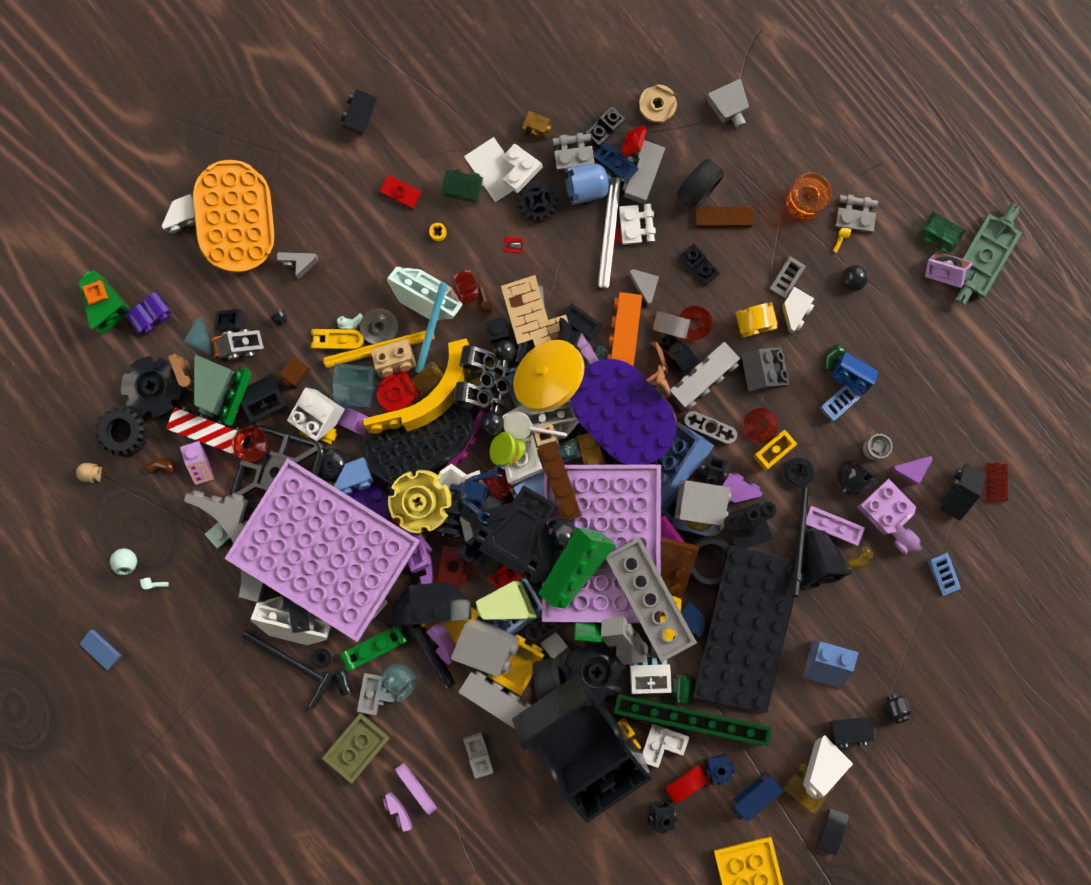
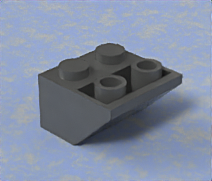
(765, 369)

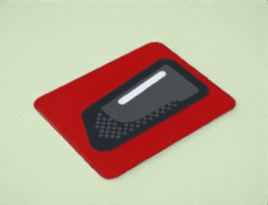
(513, 244)

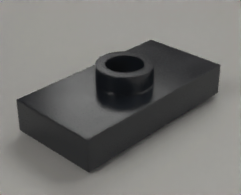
(582, 321)

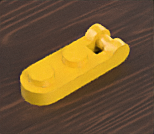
(337, 339)

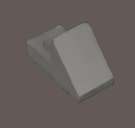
(303, 261)
(557, 650)

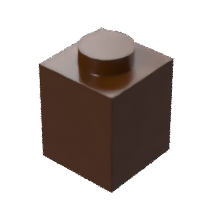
(294, 372)

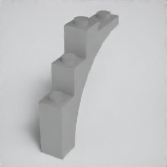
(230, 515)

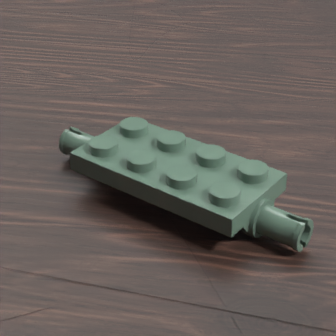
(989, 253)

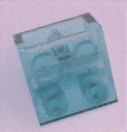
(353, 385)

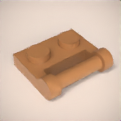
(181, 369)

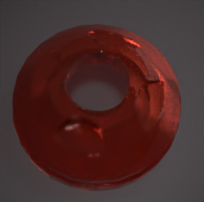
(703, 317)
(757, 434)
(258, 443)

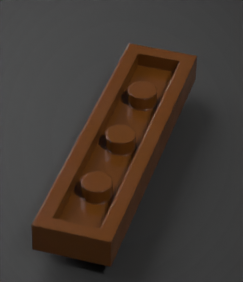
(560, 482)

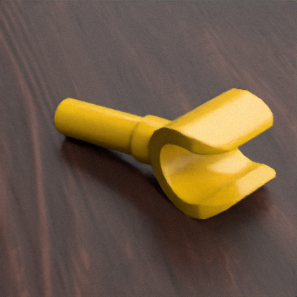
(843, 233)

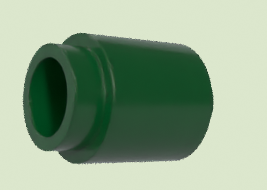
(681, 688)

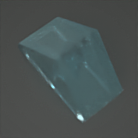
(199, 337)

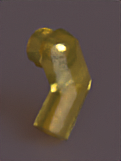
(698, 526)
(863, 560)

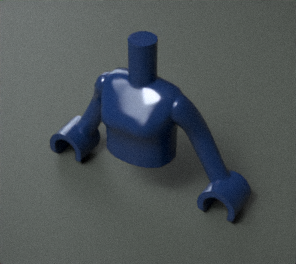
(474, 492)

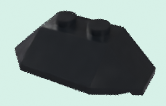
(431, 604)

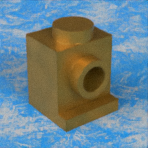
(536, 125)

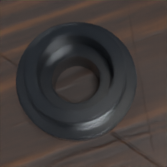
(315, 658)

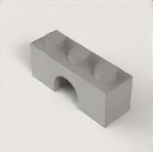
(629, 644)

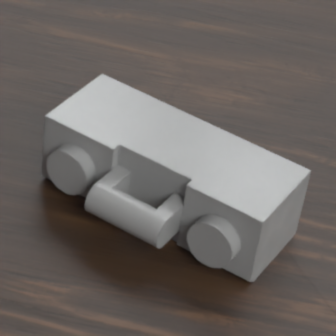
(648, 163)

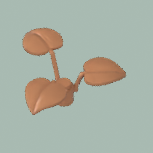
(661, 376)

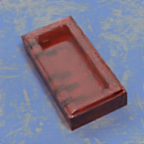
(997, 482)

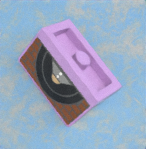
(947, 269)

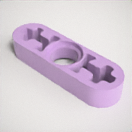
(416, 788)

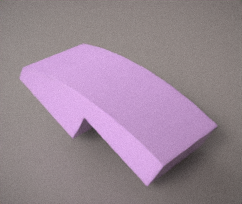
(394, 806)

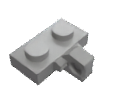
(372, 694)

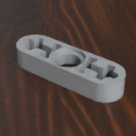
(699, 417)

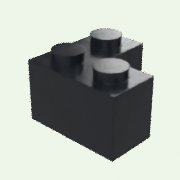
(963, 491)

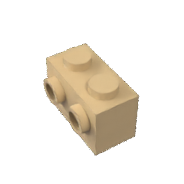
(393, 358)

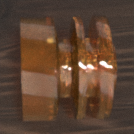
(817, 191)

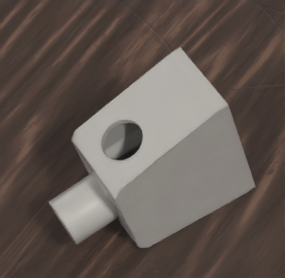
(730, 103)

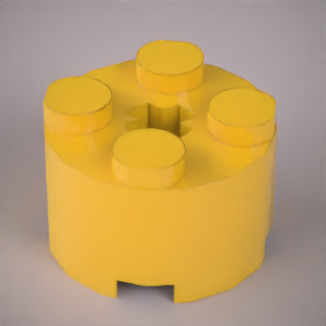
(756, 318)

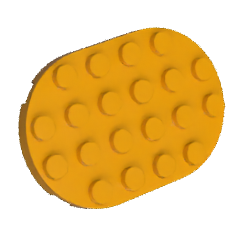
(233, 216)

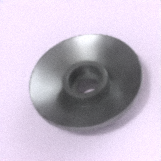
(377, 334)

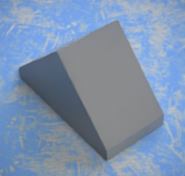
(645, 284)

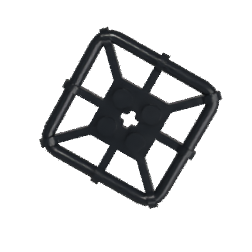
(272, 461)

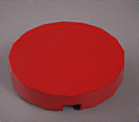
(395, 393)

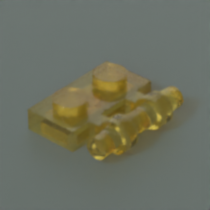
(798, 791)

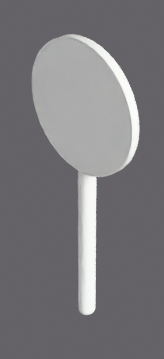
(520, 426)

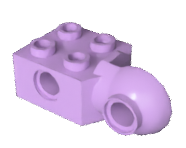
(889, 512)

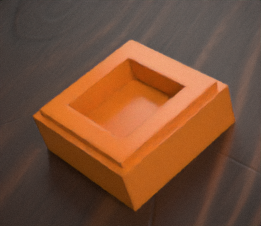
(95, 293)

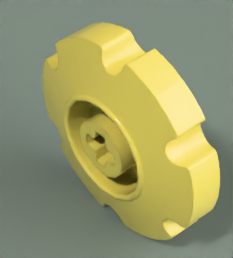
(407, 508)

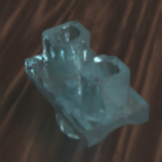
(569, 450)

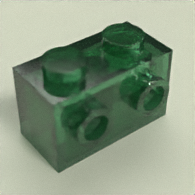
(462, 186)

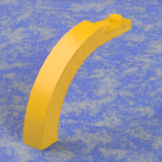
(431, 406)

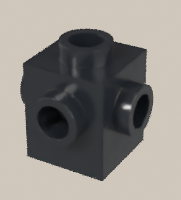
(713, 471)
(661, 816)

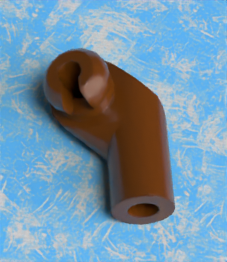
(162, 464)

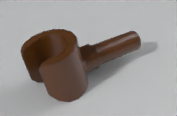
(486, 307)

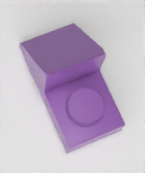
(419, 559)

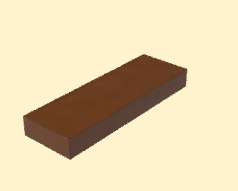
(724, 216)

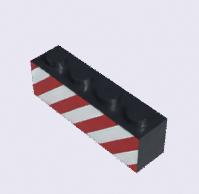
(203, 429)

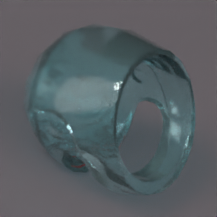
(396, 678)

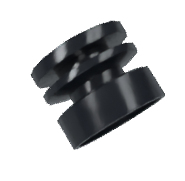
(452, 524)

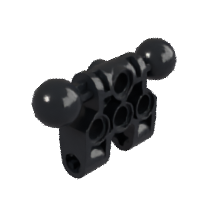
(494, 376)

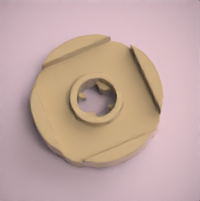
(667, 99)

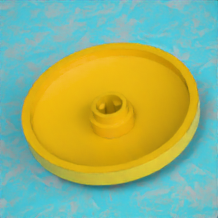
(548, 376)

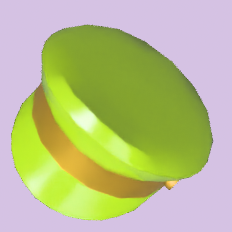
(506, 449)

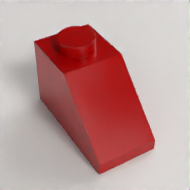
(505, 576)

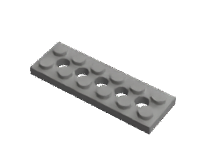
(664, 600)

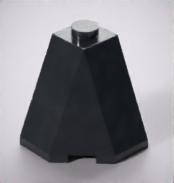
(821, 560)

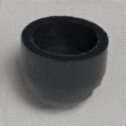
(280, 317)

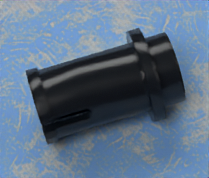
(521, 350)
(343, 682)

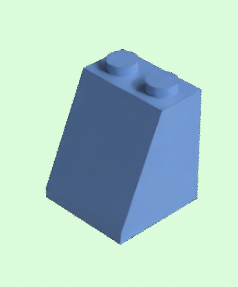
(829, 664)

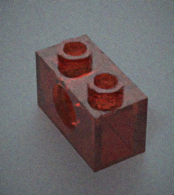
(449, 555)

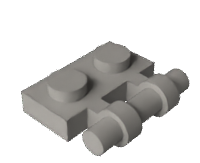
(575, 156)
(855, 219)

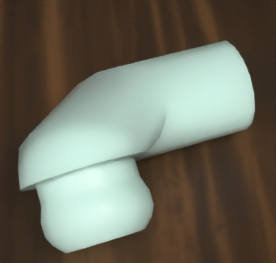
(349, 324)

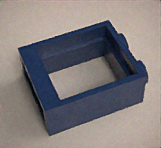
(755, 797)

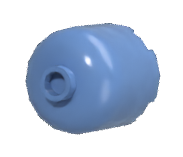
(587, 183)

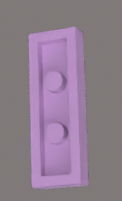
(834, 525)

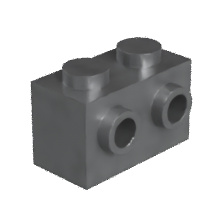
(238, 344)

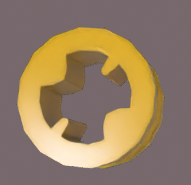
(443, 231)

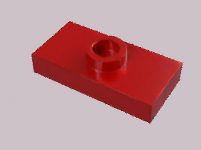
(634, 141)
(400, 192)

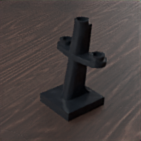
(750, 524)

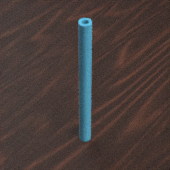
(431, 327)

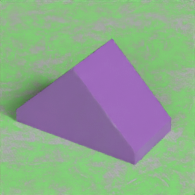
(353, 421)
(913, 470)

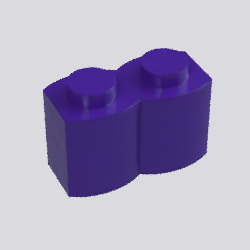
(148, 314)

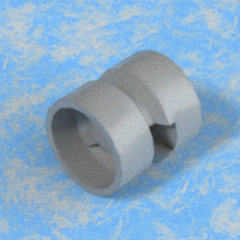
(877, 447)

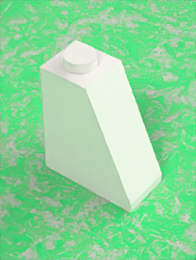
(824, 768)

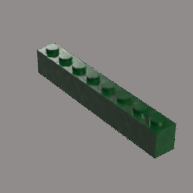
(692, 719)

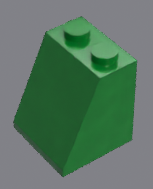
(106, 313)

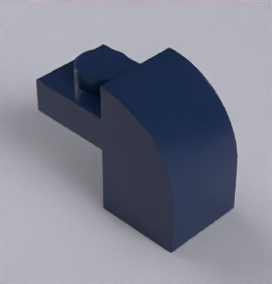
(693, 619)

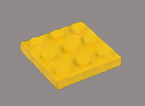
(749, 863)

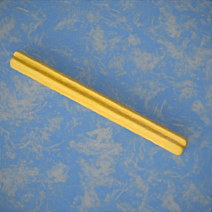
(365, 352)

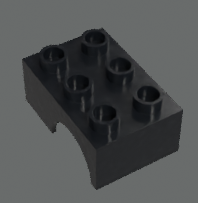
(582, 748)

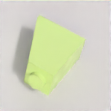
(506, 604)

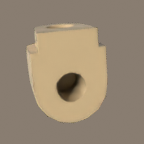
(88, 472)

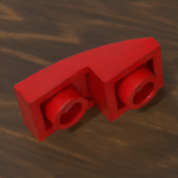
(687, 784)

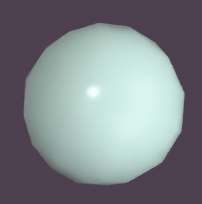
(123, 561)

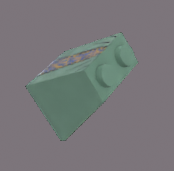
(210, 385)

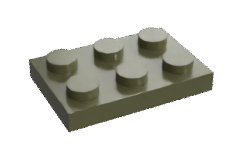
(356, 748)

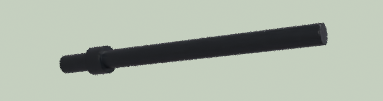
(796, 575)

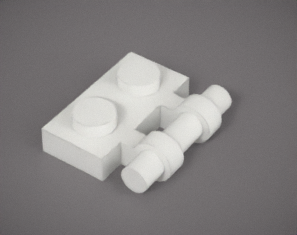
(630, 224)

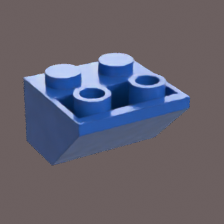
(854, 374)

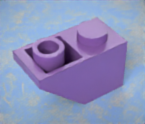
(741, 490)

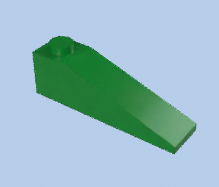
(588, 631)

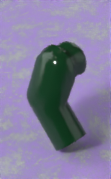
(832, 354)

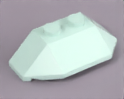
(419, 290)

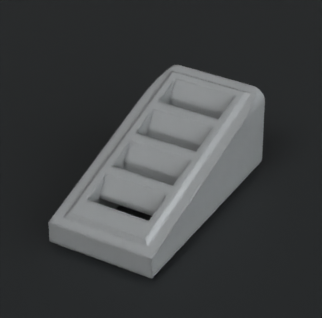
(781, 274)

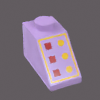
(197, 462)

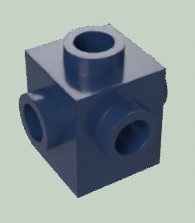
(714, 764)

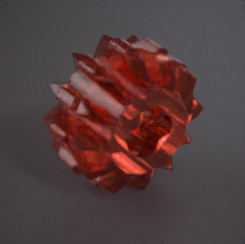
(466, 286)

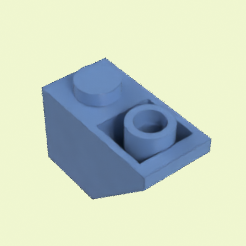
(355, 476)

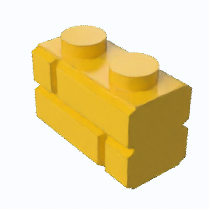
(775, 450)

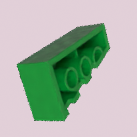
(575, 566)

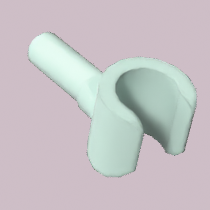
(147, 584)

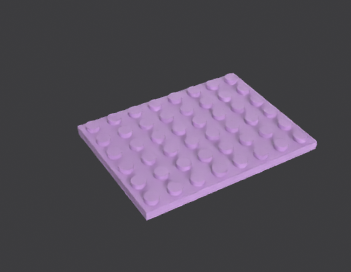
(623, 506)
(322, 549)

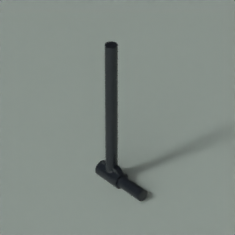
(322, 680)

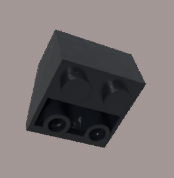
(263, 400)

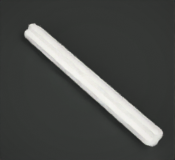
(609, 233)

